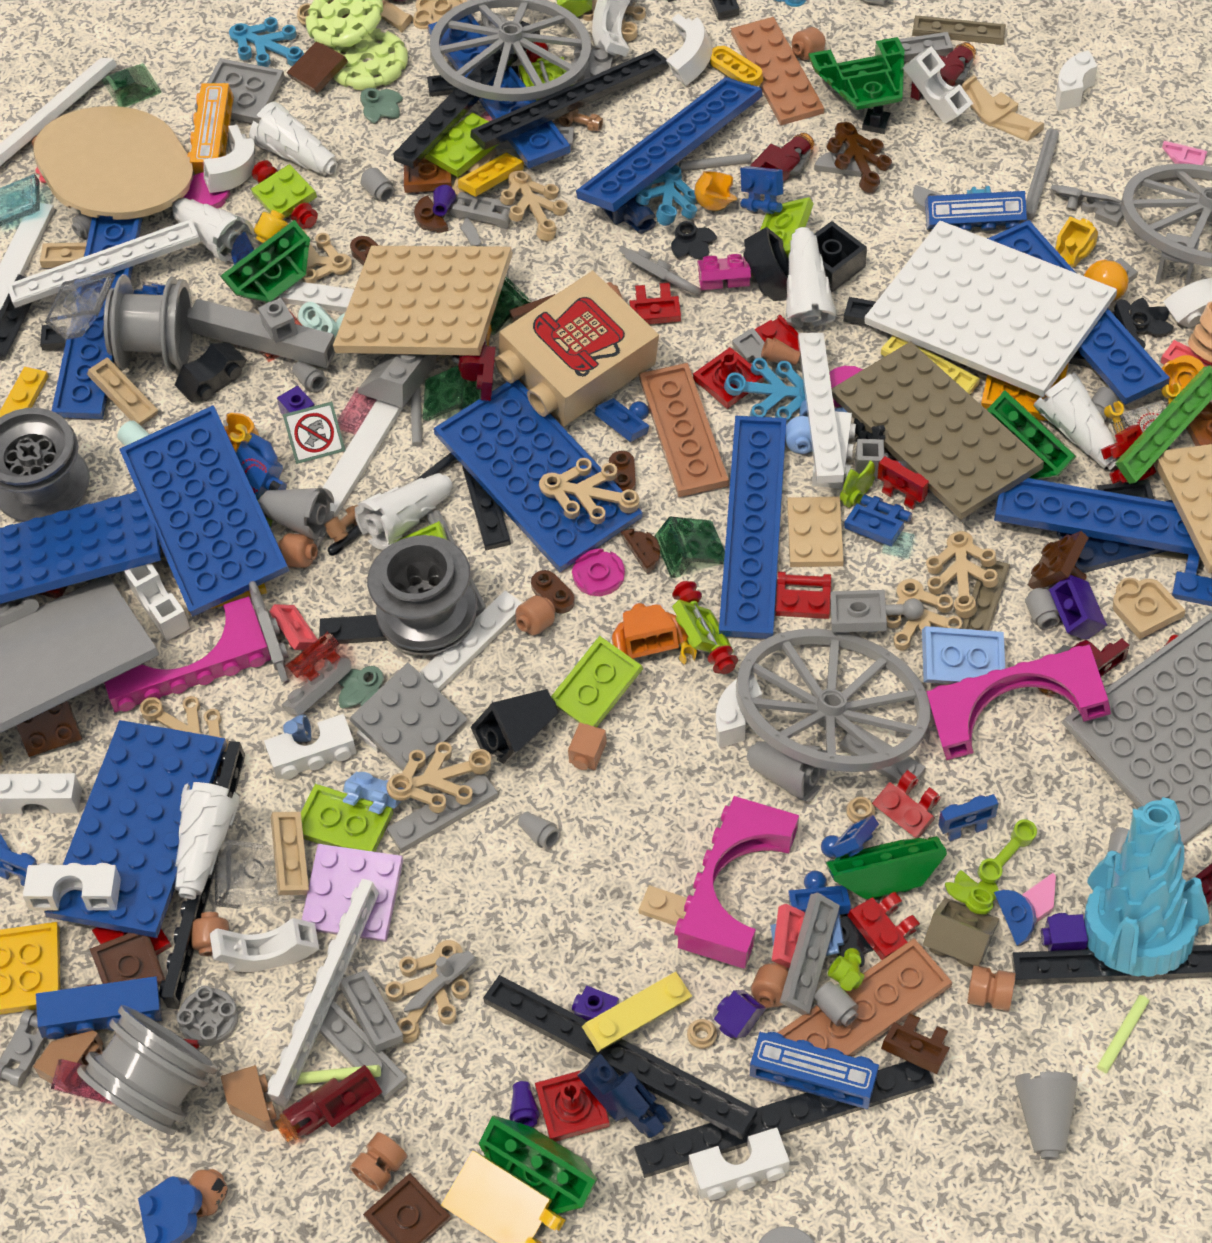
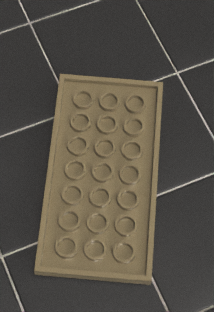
(937, 429)

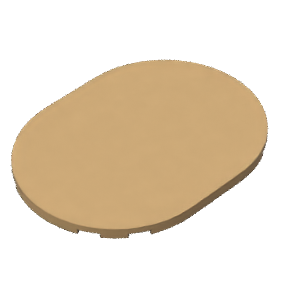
(113, 162)

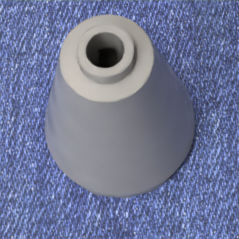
(299, 509)
(786, 772)
(1047, 1110)

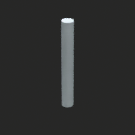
(715, 162)
(416, 424)

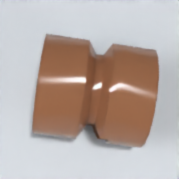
(991, 988)
(384, 1152)

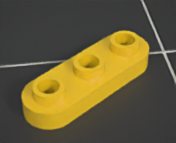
(736, 66)

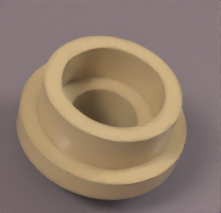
(859, 803)
(701, 1025)

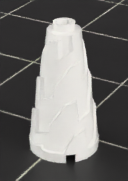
(289, 139)
(214, 226)
(807, 285)
(1077, 417)
(400, 509)
(202, 830)

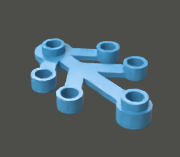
(242, 33)
(666, 212)
(775, 388)

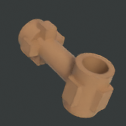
(593, 122)
(337, 528)

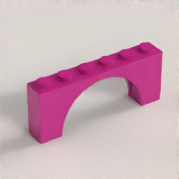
(238, 648)
(1067, 673)
(707, 925)

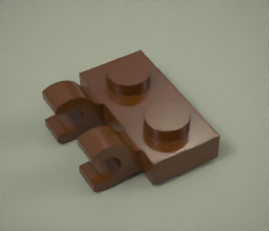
(916, 1048)

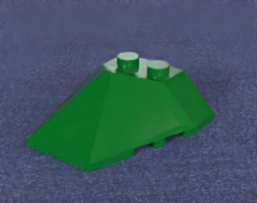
(866, 80)

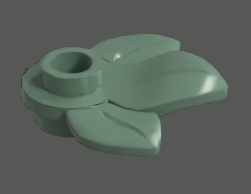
(381, 104)
(356, 689)

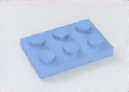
(960, 653)

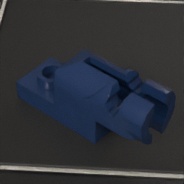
(636, 215)
(624, 1096)

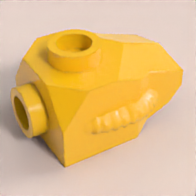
(1076, 240)

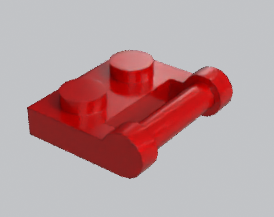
(803, 602)

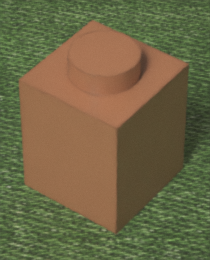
(587, 746)

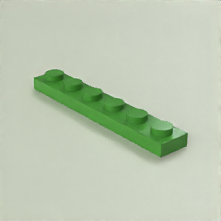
(1167, 426)

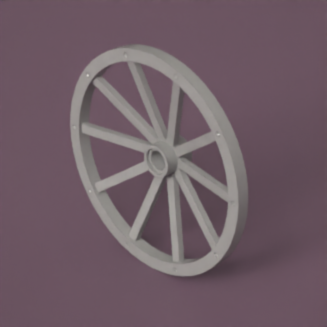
(510, 39)
(1198, 202)
(830, 706)

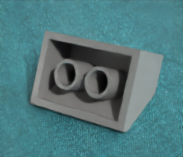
(397, 377)

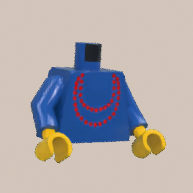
(258, 462)

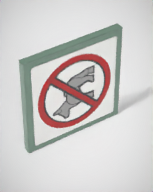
(314, 432)

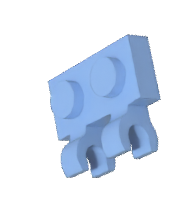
(370, 788)

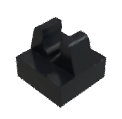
(876, 120)

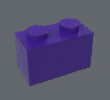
(1078, 607)

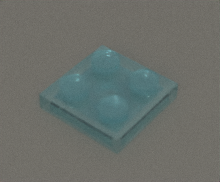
(19, 199)

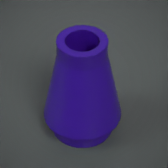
(443, 199)
(523, 1105)

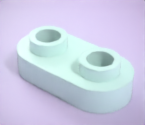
(321, 320)

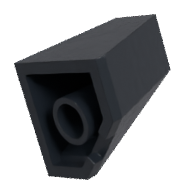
(513, 723)

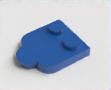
(170, 1211)

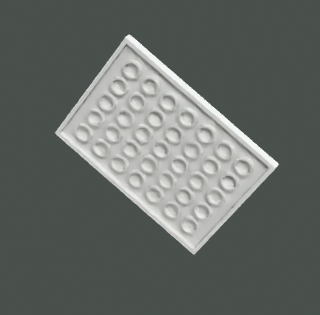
(991, 307)

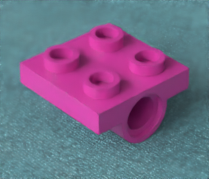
(714, 271)

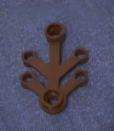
(847, 133)

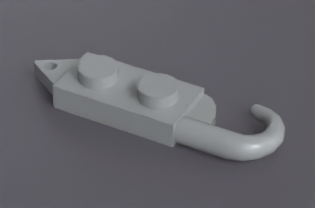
(661, 268)
(269, 629)

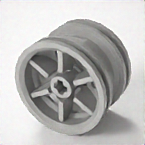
(147, 1070)

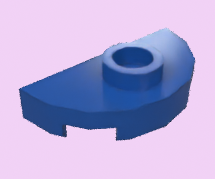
(1018, 914)

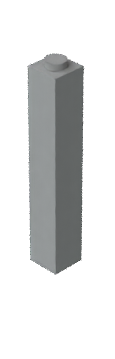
(248, 331)

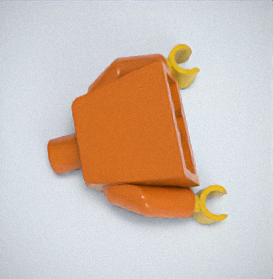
(649, 632)

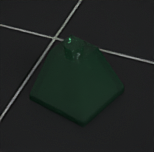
(131, 85)

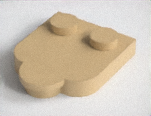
(432, 10)
(1145, 606)

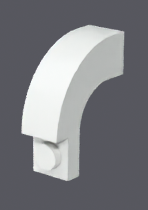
(607, 26)
(695, 52)
(233, 169)
(267, 950)

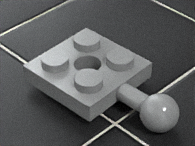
(872, 610)

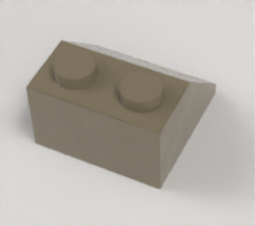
(960, 933)

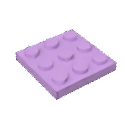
(335, 877)

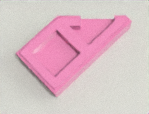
(1183, 154)
(1042, 896)

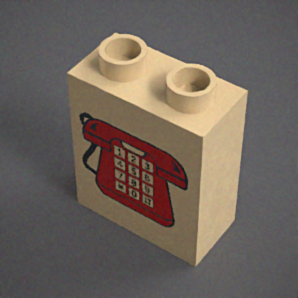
(576, 349)

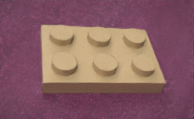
(815, 531)

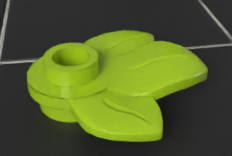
(857, 485)
(976, 896)

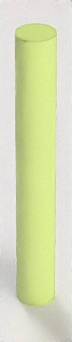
(1123, 1033)
(339, 1074)

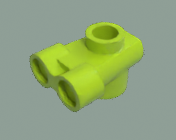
(847, 970)

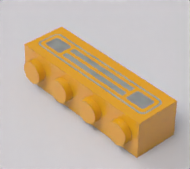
(211, 124)

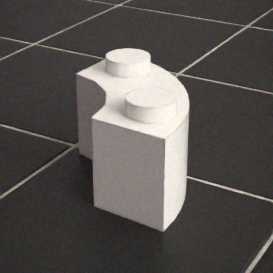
(1073, 79)
(1189, 302)
(729, 719)

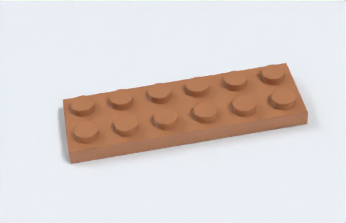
(783, 78)
(683, 430)
(886, 996)

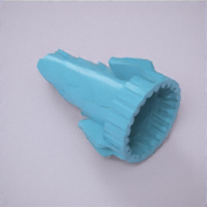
(1140, 905)

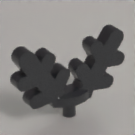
(877, 431)

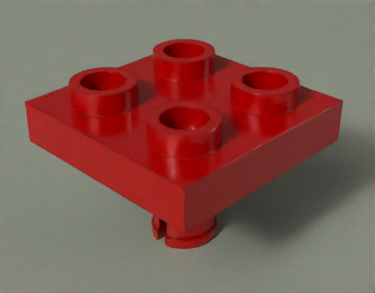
(714, 373)
(569, 1107)

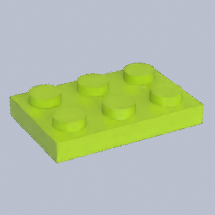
(457, 149)
(784, 223)
(596, 683)
(339, 824)

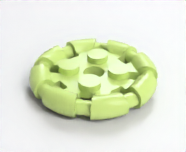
(351, 28)
(385, 64)

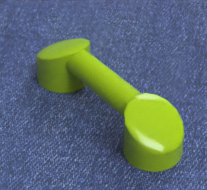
(1021, 836)

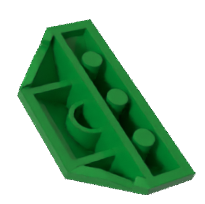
(271, 266)
(1033, 435)
(888, 867)
(539, 1163)

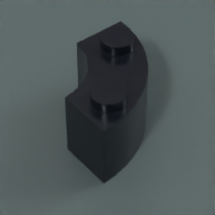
(768, 262)
(210, 372)

